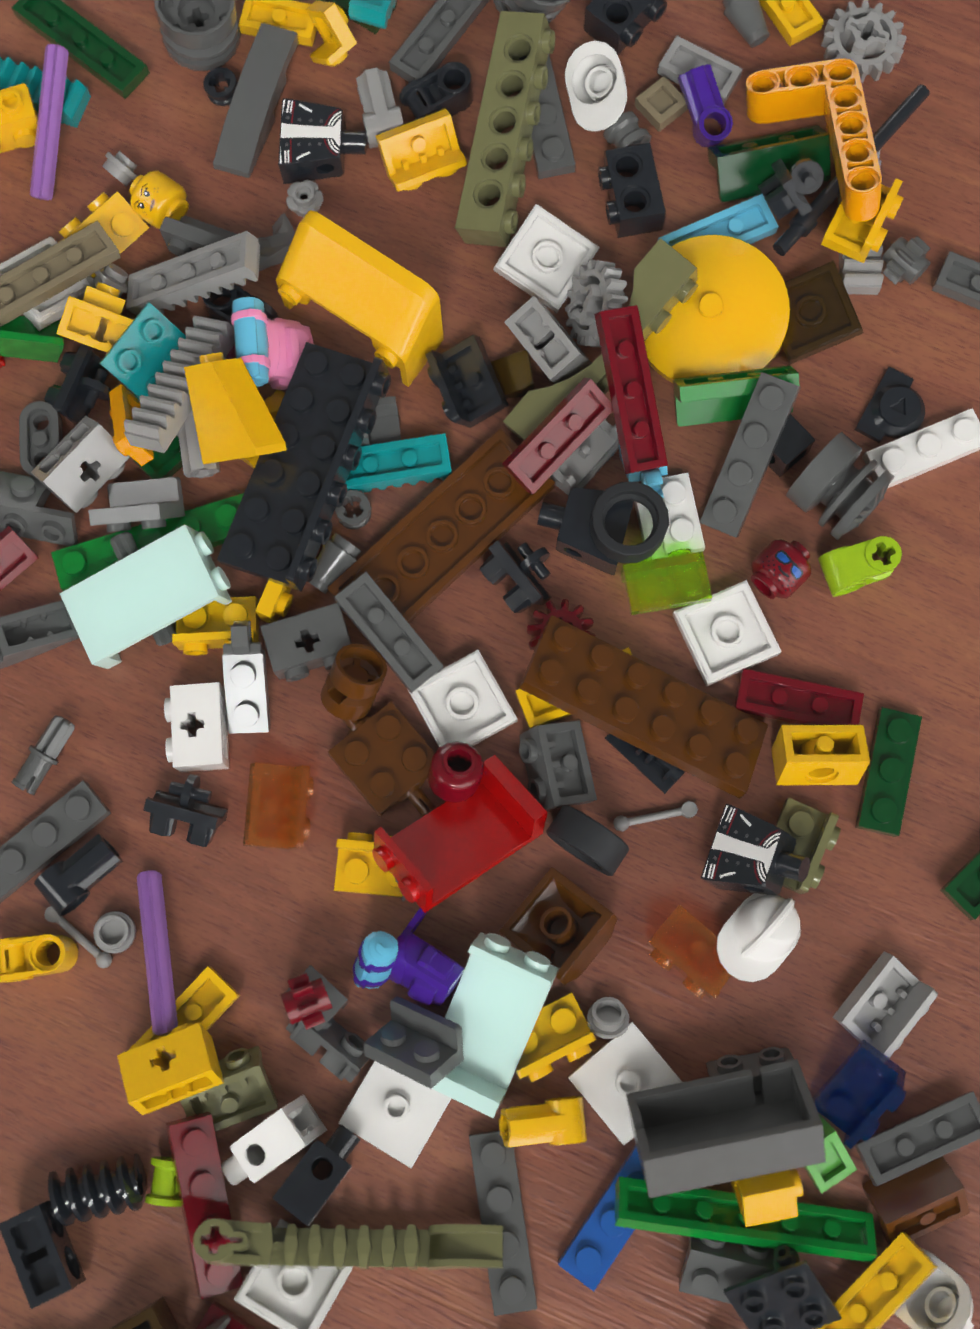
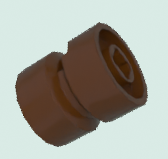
(353, 682)

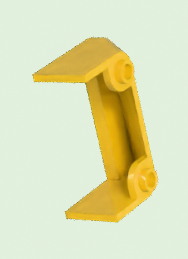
(364, 291)

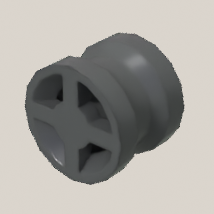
(626, 132)

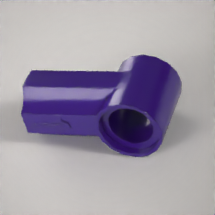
(703, 103)

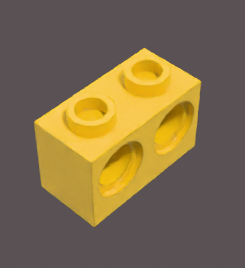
(91, 324)

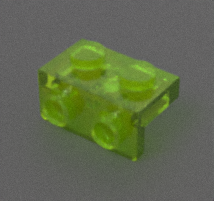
(667, 582)

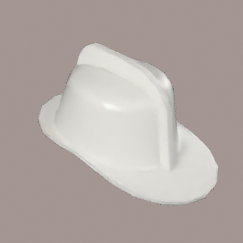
(596, 85)
(758, 937)
(939, 1302)

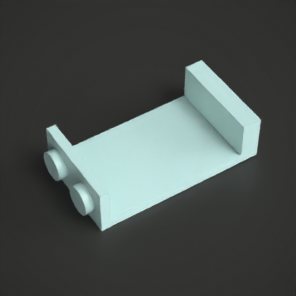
(144, 594)
(497, 1013)

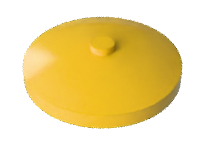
(732, 317)

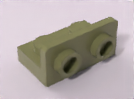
(813, 835)
(241, 1096)

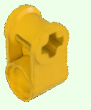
(26, 956)

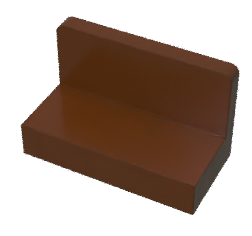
(918, 1200)

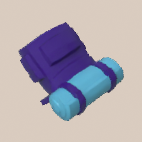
(408, 962)

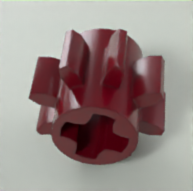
(306, 1001)

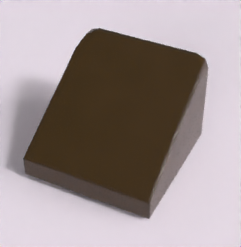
(514, 374)

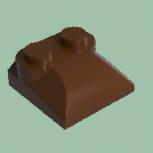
(561, 925)

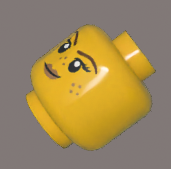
(156, 197)

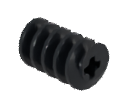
(98, 1192)

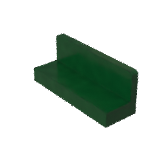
(748, 162)

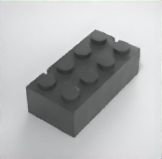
(716, 1134)

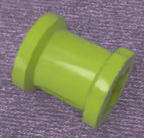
(164, 1183)

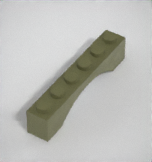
(658, 286)

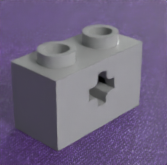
(62, 471)

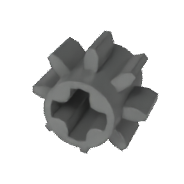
(906, 260)

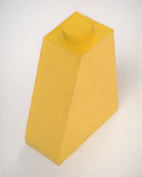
(229, 411)

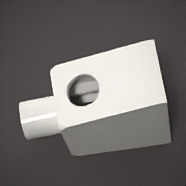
(273, 1142)

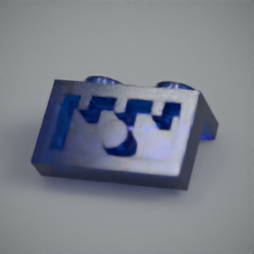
(861, 1093)

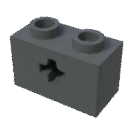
(287, 641)

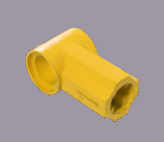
(556, 1121)

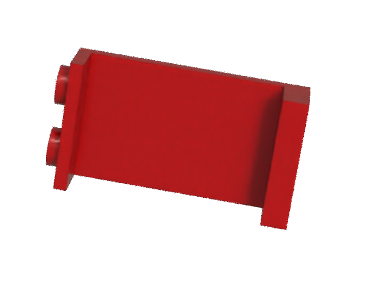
(461, 838)

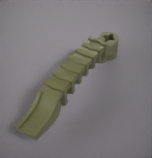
(436, 1248)

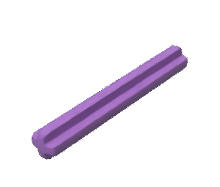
(49, 122)
(157, 952)

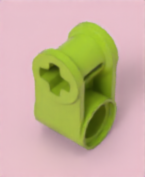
(853, 566)

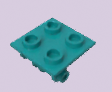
(142, 350)

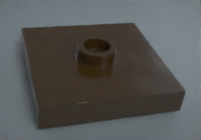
(818, 314)

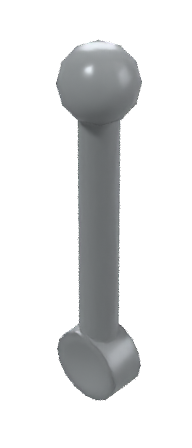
(687, 810)
(103, 959)

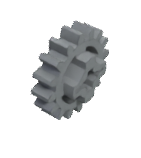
(865, 38)
(593, 292)

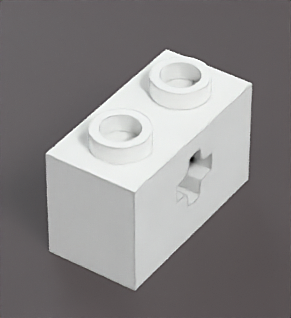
(210, 746)

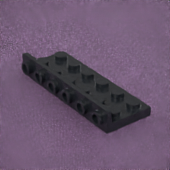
(297, 490)

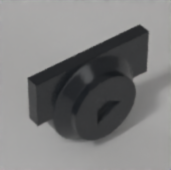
(893, 409)

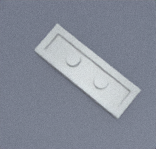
(927, 448)

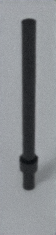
(802, 226)

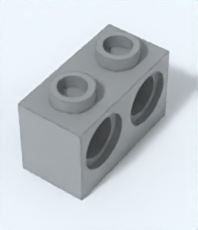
(547, 341)

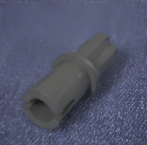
(43, 754)

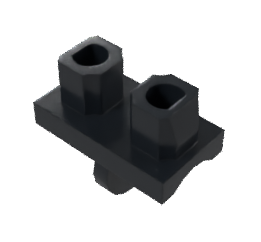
(787, 189)
(82, 384)
(506, 562)
(188, 804)

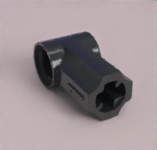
(69, 881)

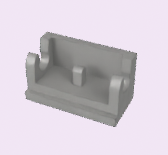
(587, 458)

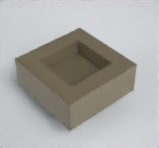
(661, 104)

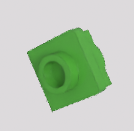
(837, 1164)

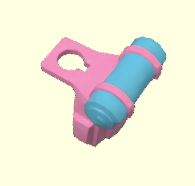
(266, 345)

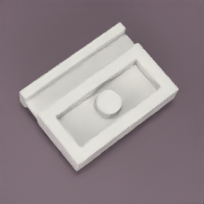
(684, 524)

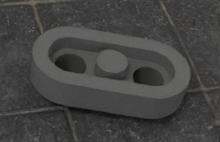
(38, 443)

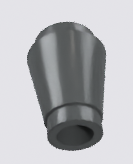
(747, 19)
(333, 561)

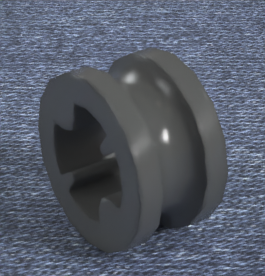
(355, 522)

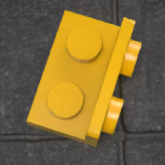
(211, 625)
(358, 870)
(557, 1033)

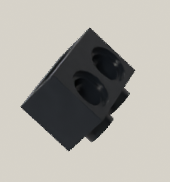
(631, 13)
(638, 190)
(41, 1254)

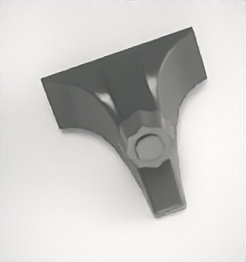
(274, 247)

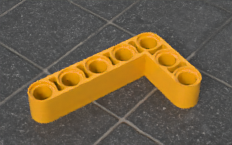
(837, 92)

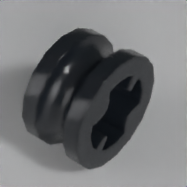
(213, 78)

